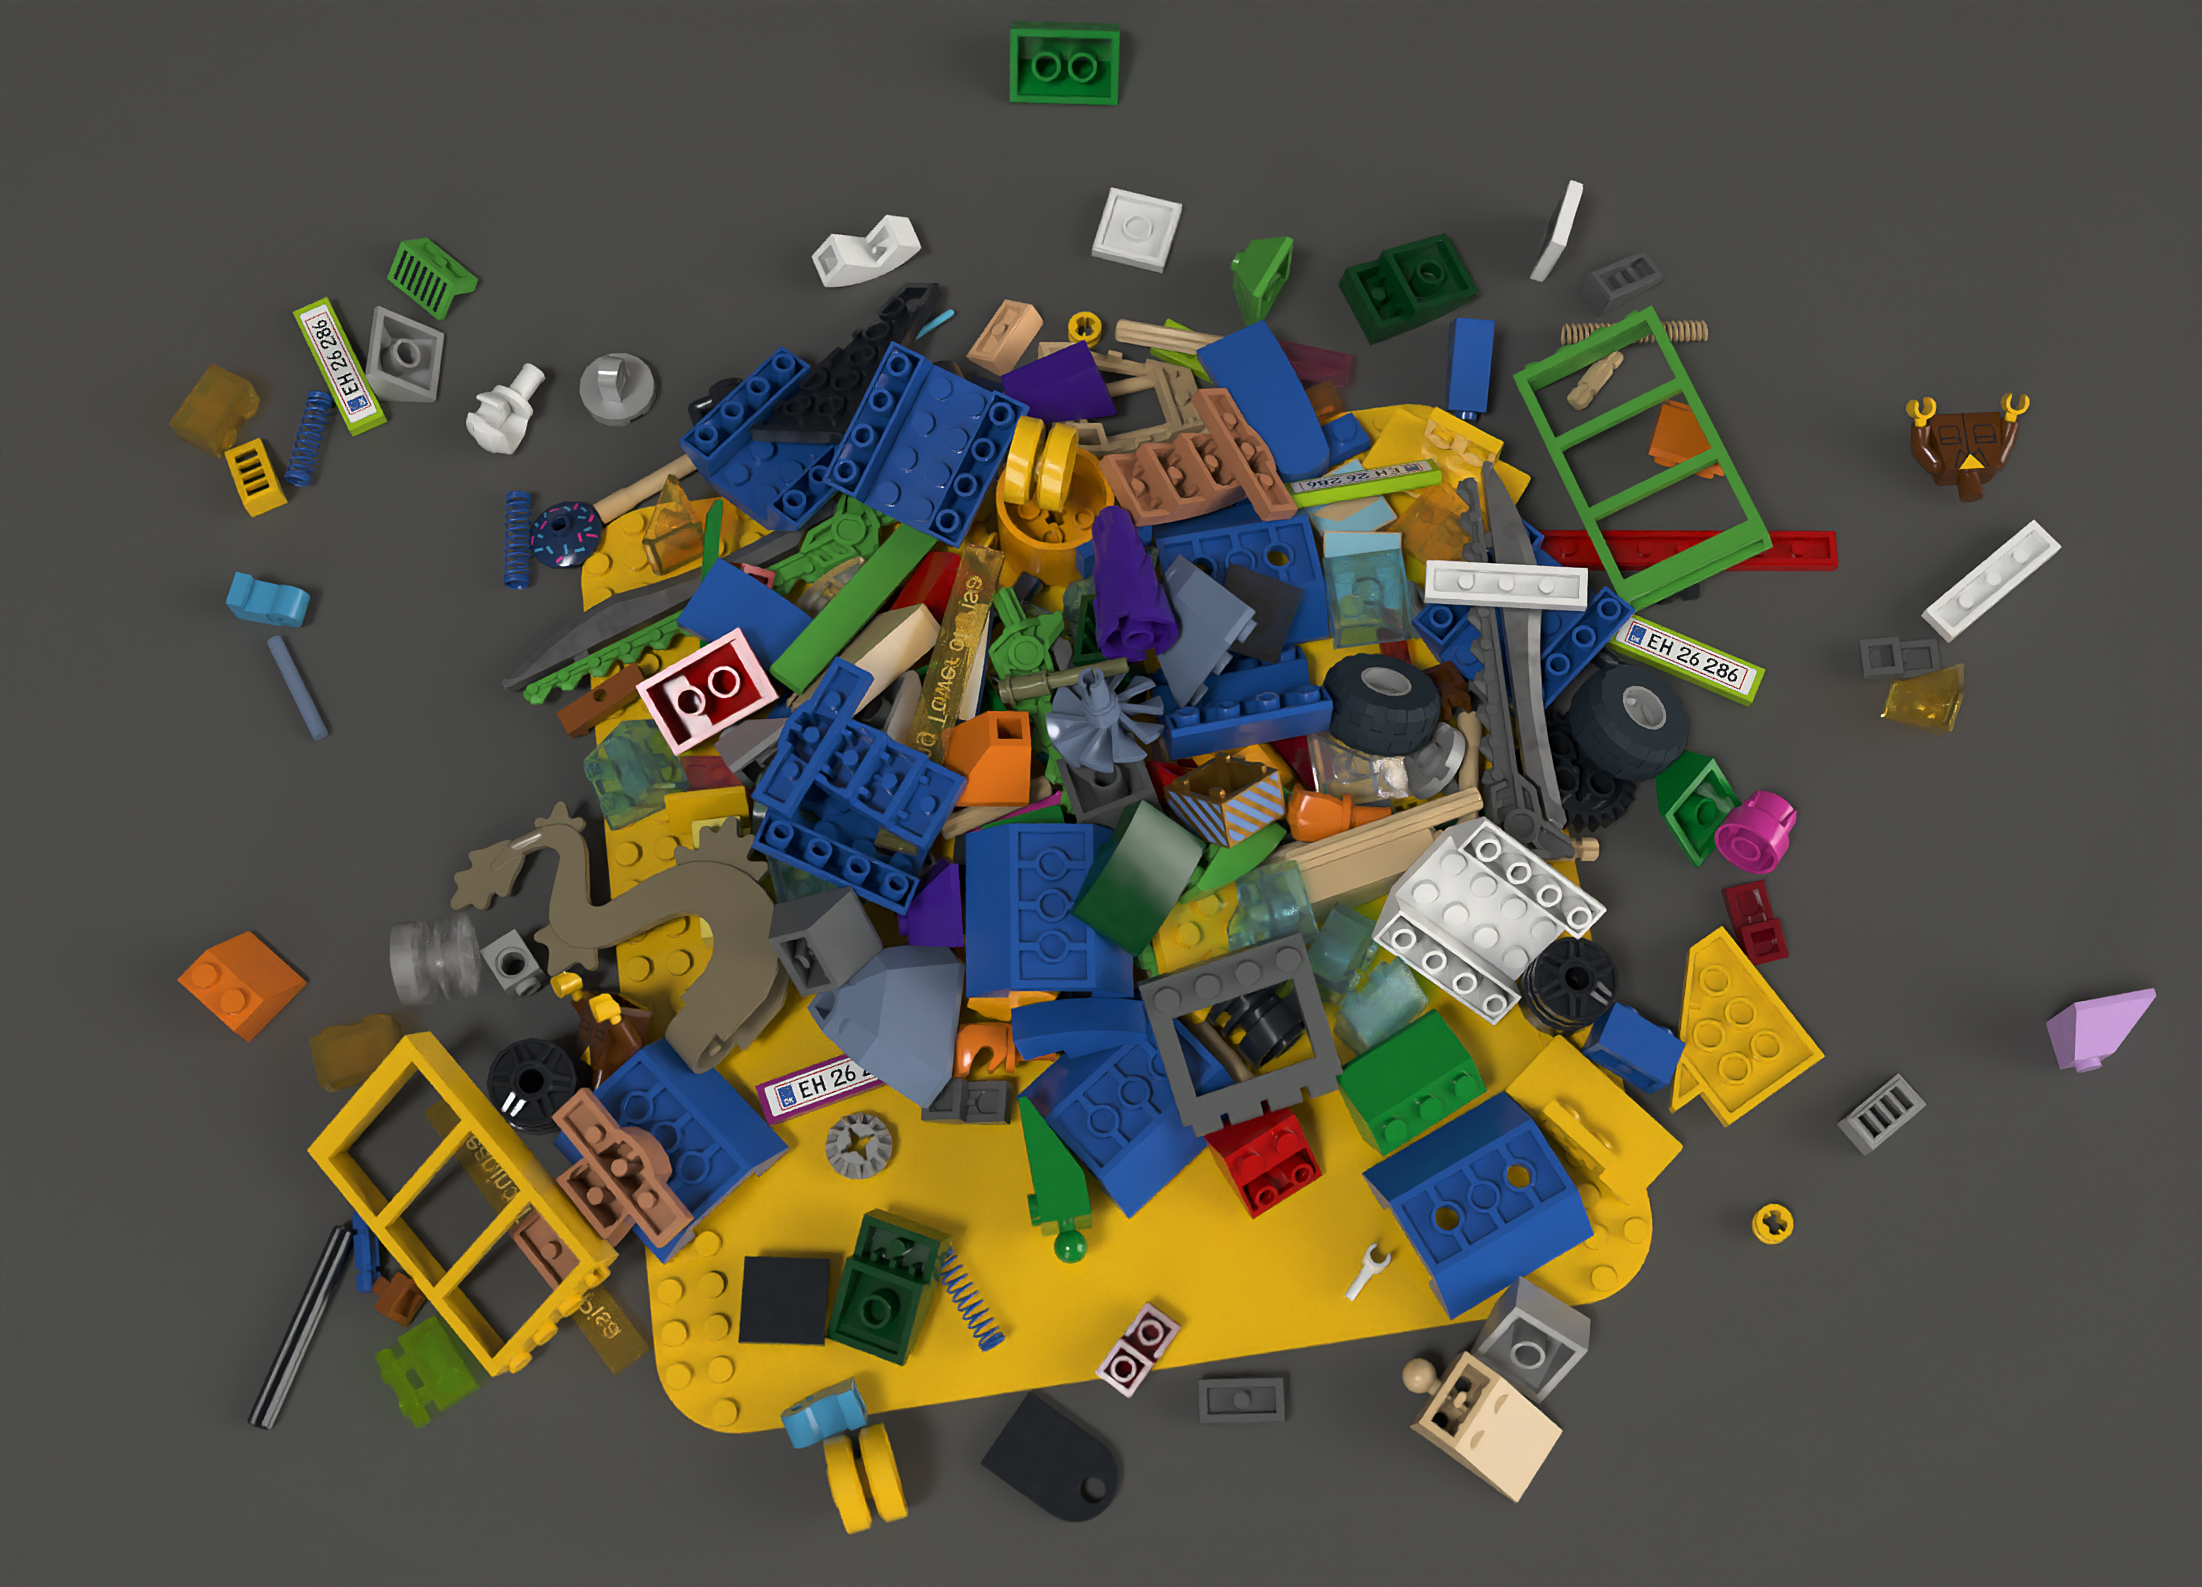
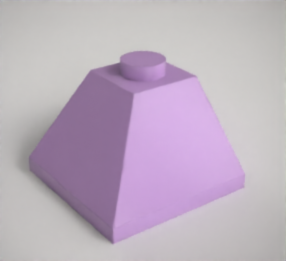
(2095, 1028)

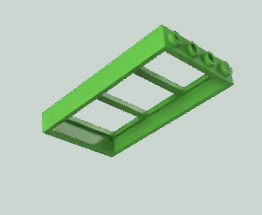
(1693, 563)

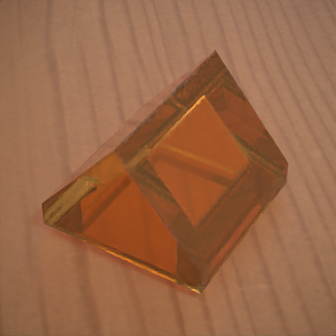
(1324, 400)

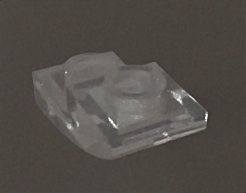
(828, 586)

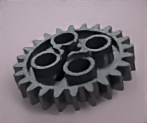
(1585, 792)

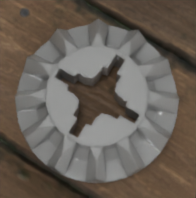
(877, 1150)

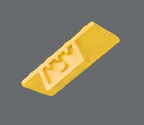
(1452, 445)
(1594, 1120)

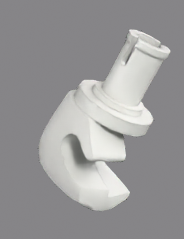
(505, 412)

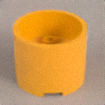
(1047, 548)

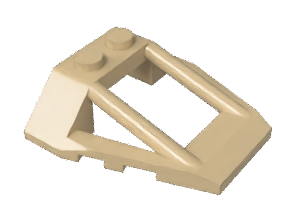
(1174, 390)

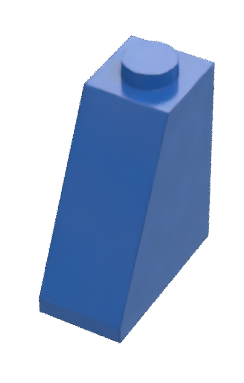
(1468, 366)

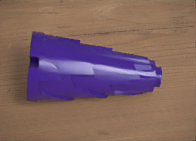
(1129, 602)

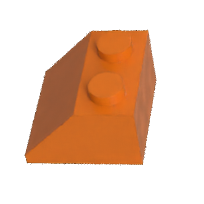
(242, 983)

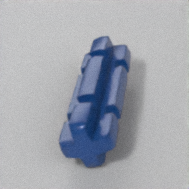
(366, 1254)

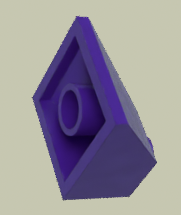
(935, 909)

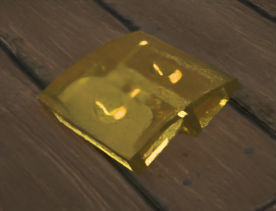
(1432, 526)

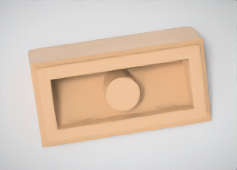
(1006, 337)

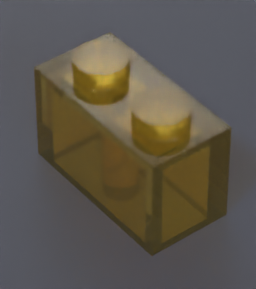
(215, 411)
(352, 1053)

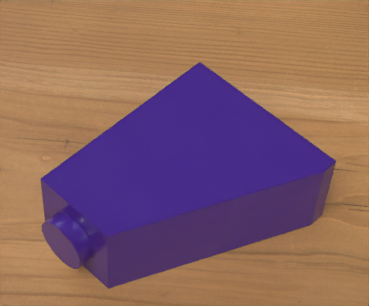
(1061, 386)

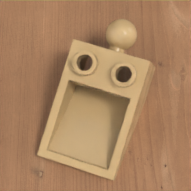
(1487, 1427)

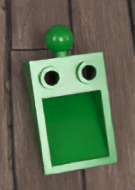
(1059, 1185)

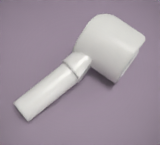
(1366, 1272)

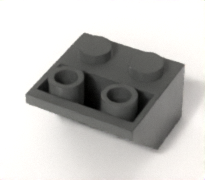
(823, 939)

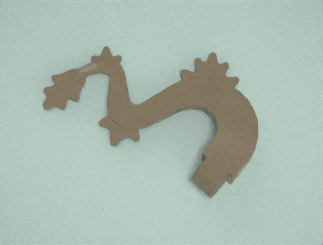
(717, 882)

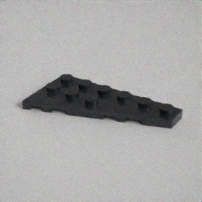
(839, 382)

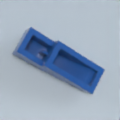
(1077, 1026)

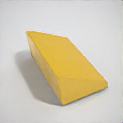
(706, 805)

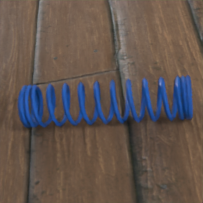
(321, 404)
(515, 576)
(993, 1340)

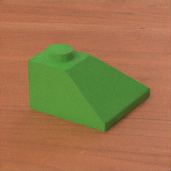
(1261, 275)

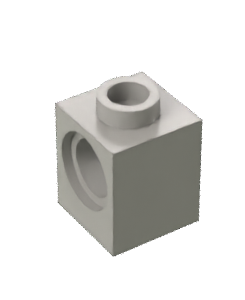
(506, 951)

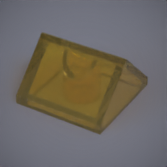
(674, 531)

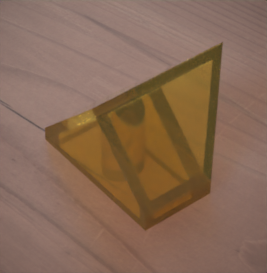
(1927, 700)

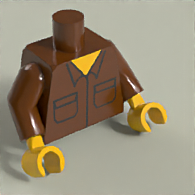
(1964, 446)
(609, 1027)

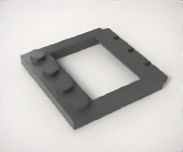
(1224, 979)

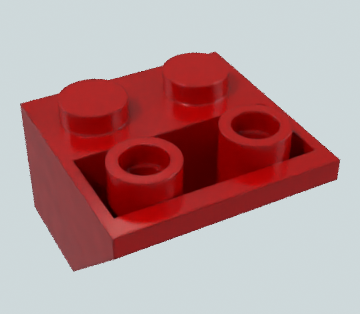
(931, 584)
(1264, 1158)

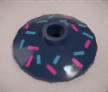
(573, 543)

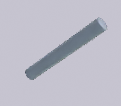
(297, 688)

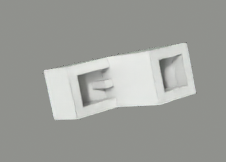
(853, 259)

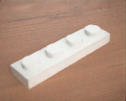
(1991, 581)
(1506, 585)

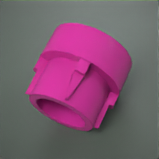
(1756, 832)

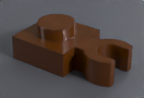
(1450, 688)

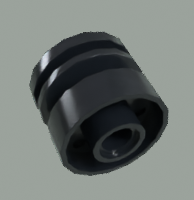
(1568, 986)
(1269, 1023)
(517, 1070)

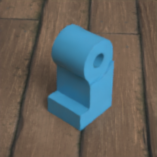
(267, 601)
(825, 1414)

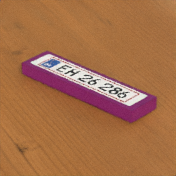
(814, 1089)

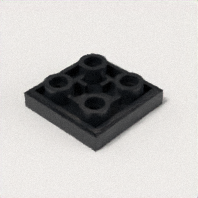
(784, 1301)

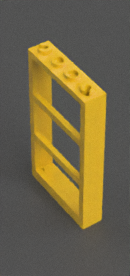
(532, 1178)

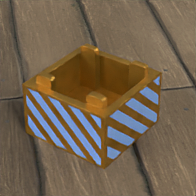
(1226, 799)

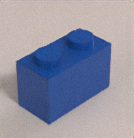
(1633, 1048)

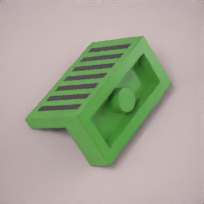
(429, 276)

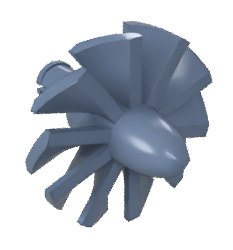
(1092, 721)

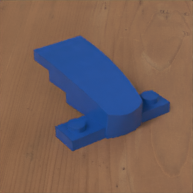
(1277, 406)
(735, 600)
(857, 764)

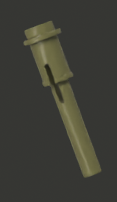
(1041, 683)

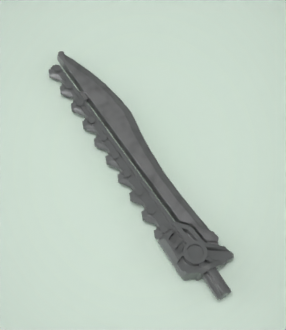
(1507, 796)

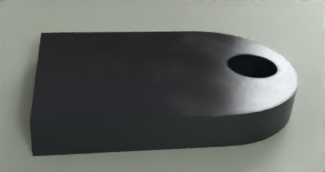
(1050, 1459)

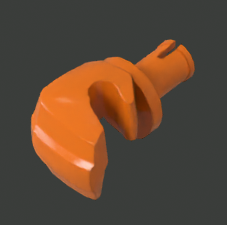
(1320, 815)
(991, 1035)

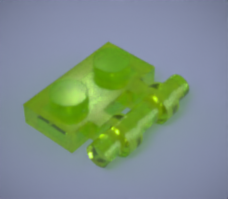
(438, 1366)

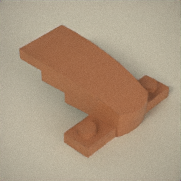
(1200, 470)
(612, 1185)

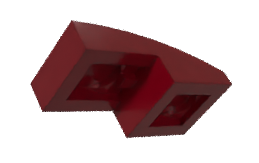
(1753, 922)

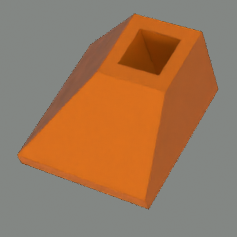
(1678, 438)
(994, 759)

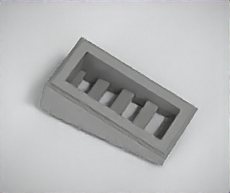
(1860, 1135)

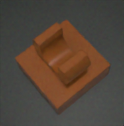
(398, 1298)

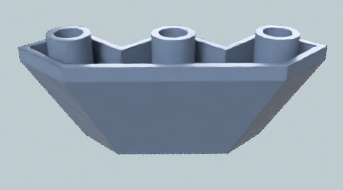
(1207, 625)
(899, 1018)

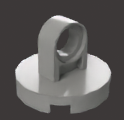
(617, 389)
(1435, 764)

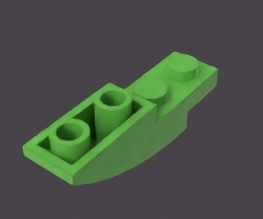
(1224, 865)

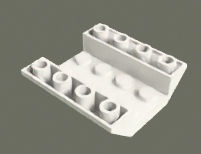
(1480, 914)

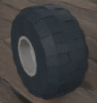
(1381, 705)
(1628, 722)

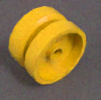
(1035, 463)
(860, 1479)

